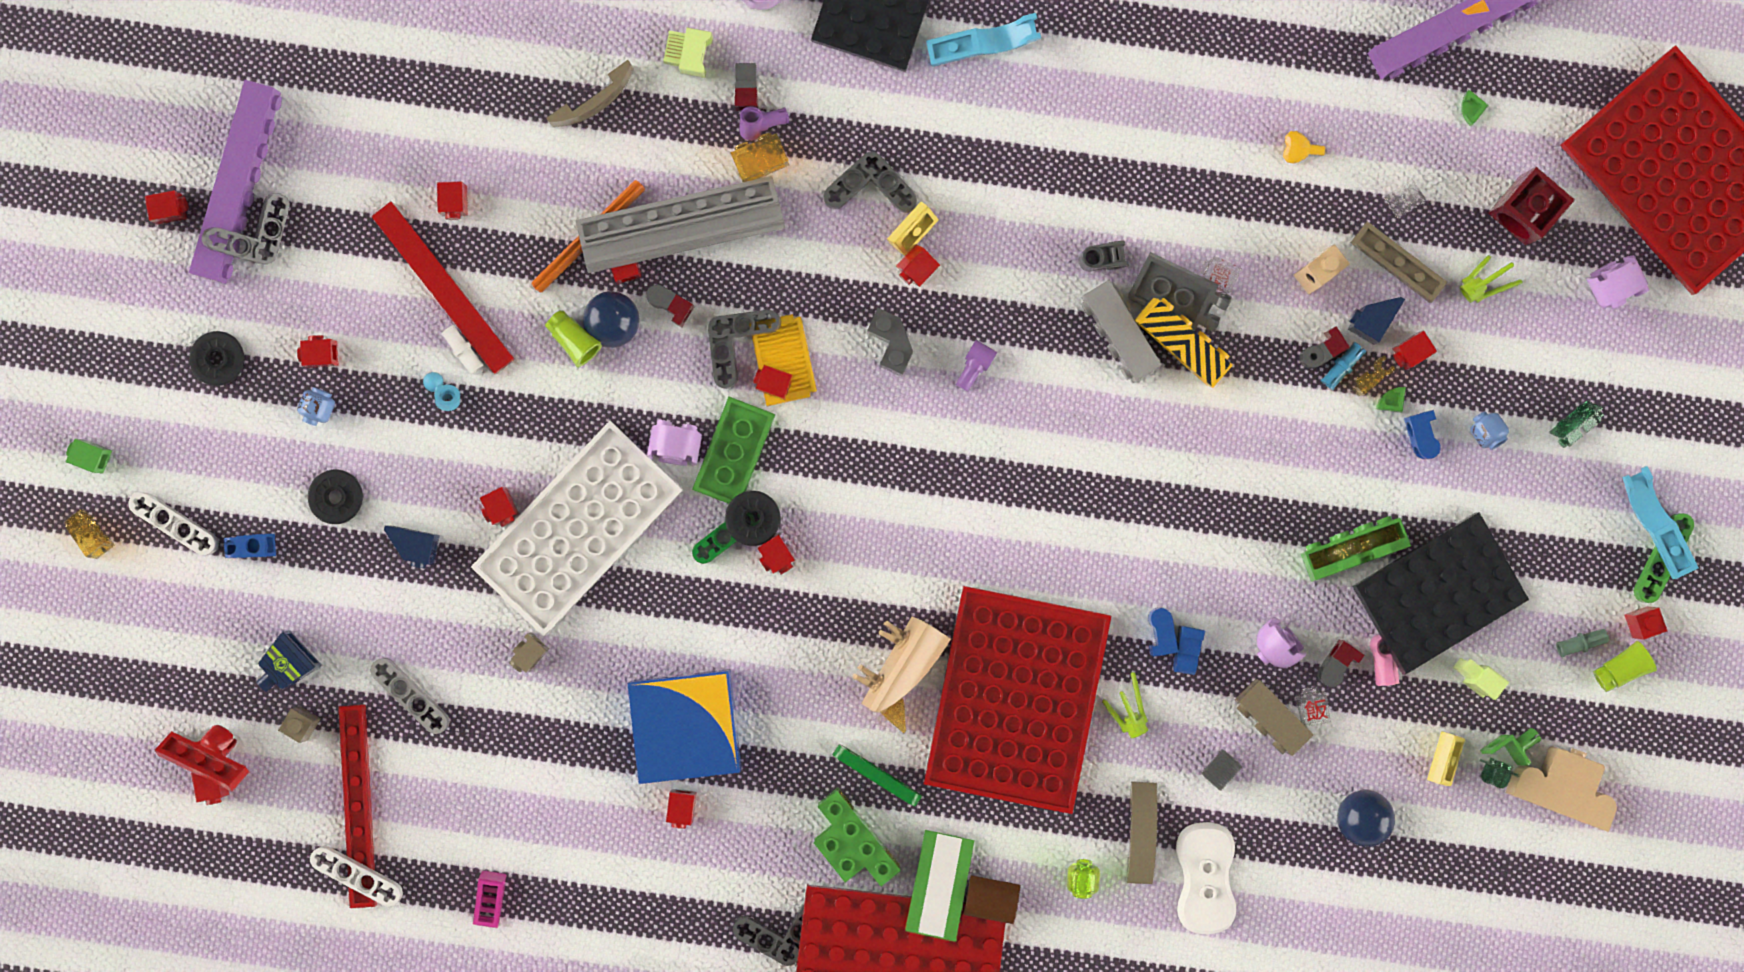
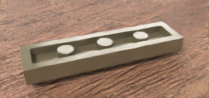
(1398, 262)

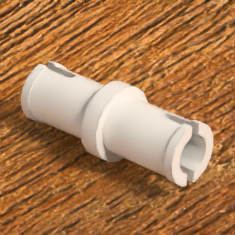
(462, 349)

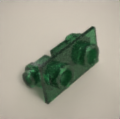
(1585, 416)
(1496, 773)

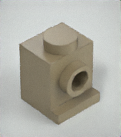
(528, 653)

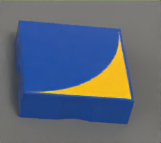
(684, 726)

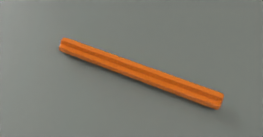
(567, 256)

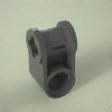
(1108, 256)

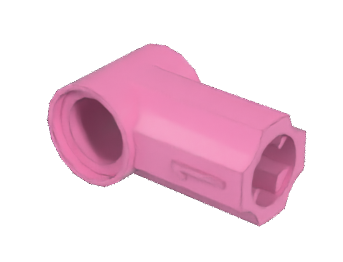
(1384, 665)

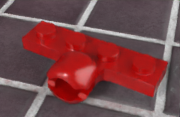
(206, 756)

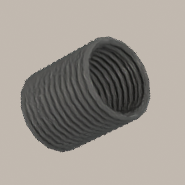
(1221, 769)

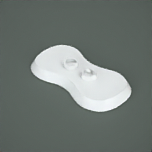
(1206, 897)

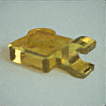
(1368, 381)

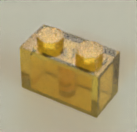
(759, 157)

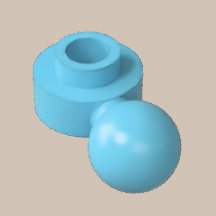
(434, 383)

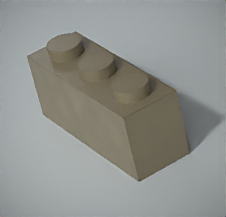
(1273, 718)

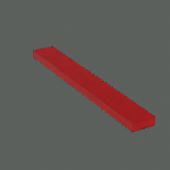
(443, 287)
(357, 796)

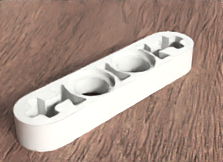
(173, 523)
(354, 879)

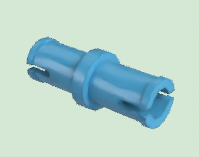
(1343, 366)

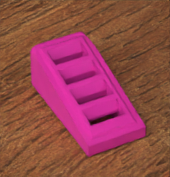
(492, 883)

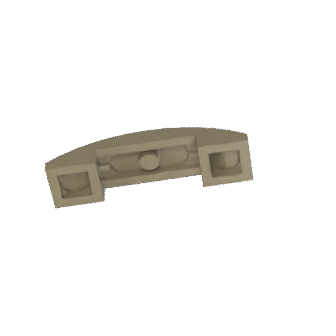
(565, 116)
(1142, 833)

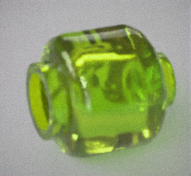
(1083, 879)

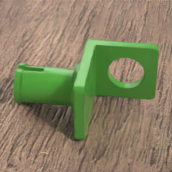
(1514, 746)

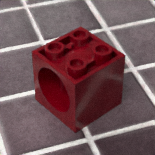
(1531, 206)

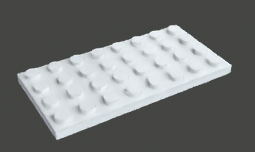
(577, 528)

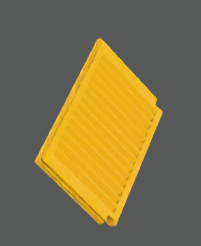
(788, 353)

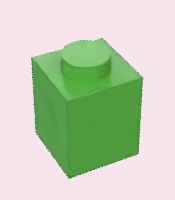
(88, 455)

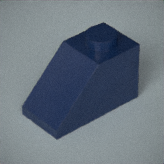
(1374, 319)
(414, 545)

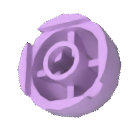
(1278, 645)

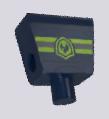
(286, 663)

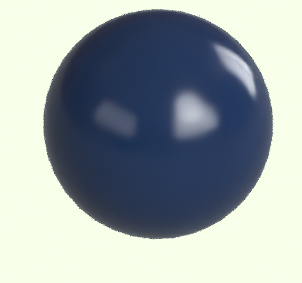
(611, 319)
(1366, 818)

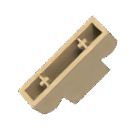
(1566, 787)

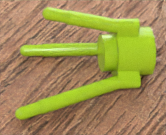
(1474, 289)
(1134, 722)

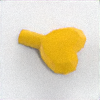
(1299, 147)

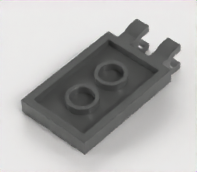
(1185, 290)

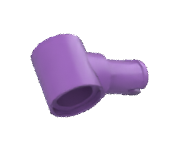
(755, 121)
(976, 362)

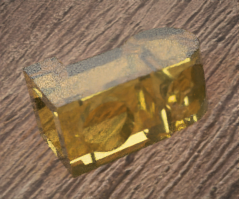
(88, 534)

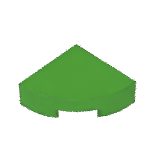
(1472, 107)
(1392, 400)

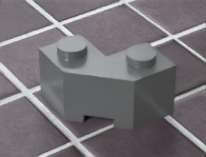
(891, 330)

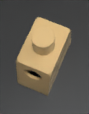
(1322, 269)

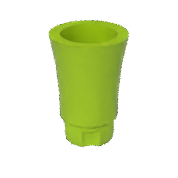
(573, 338)
(1625, 667)

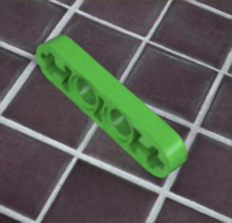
(1655, 557)

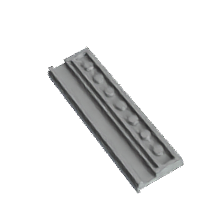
(680, 224)

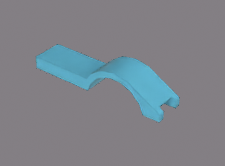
(983, 41)
(1660, 526)

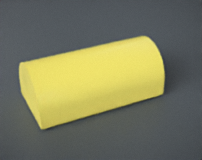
(913, 228)
(1446, 759)

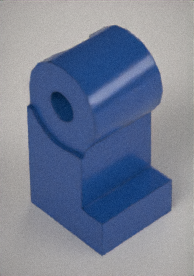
(1422, 436)
(250, 546)
(1164, 632)
(1189, 647)

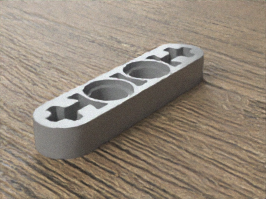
(412, 692)

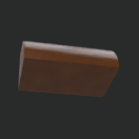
(992, 899)

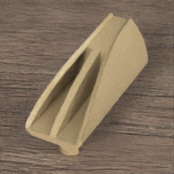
(907, 664)

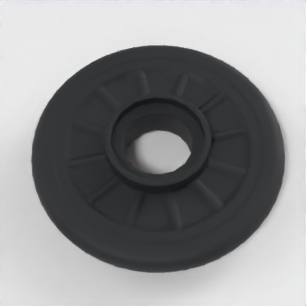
(201, 355)
(319, 496)
(736, 518)

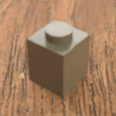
(299, 724)

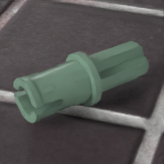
(1582, 642)

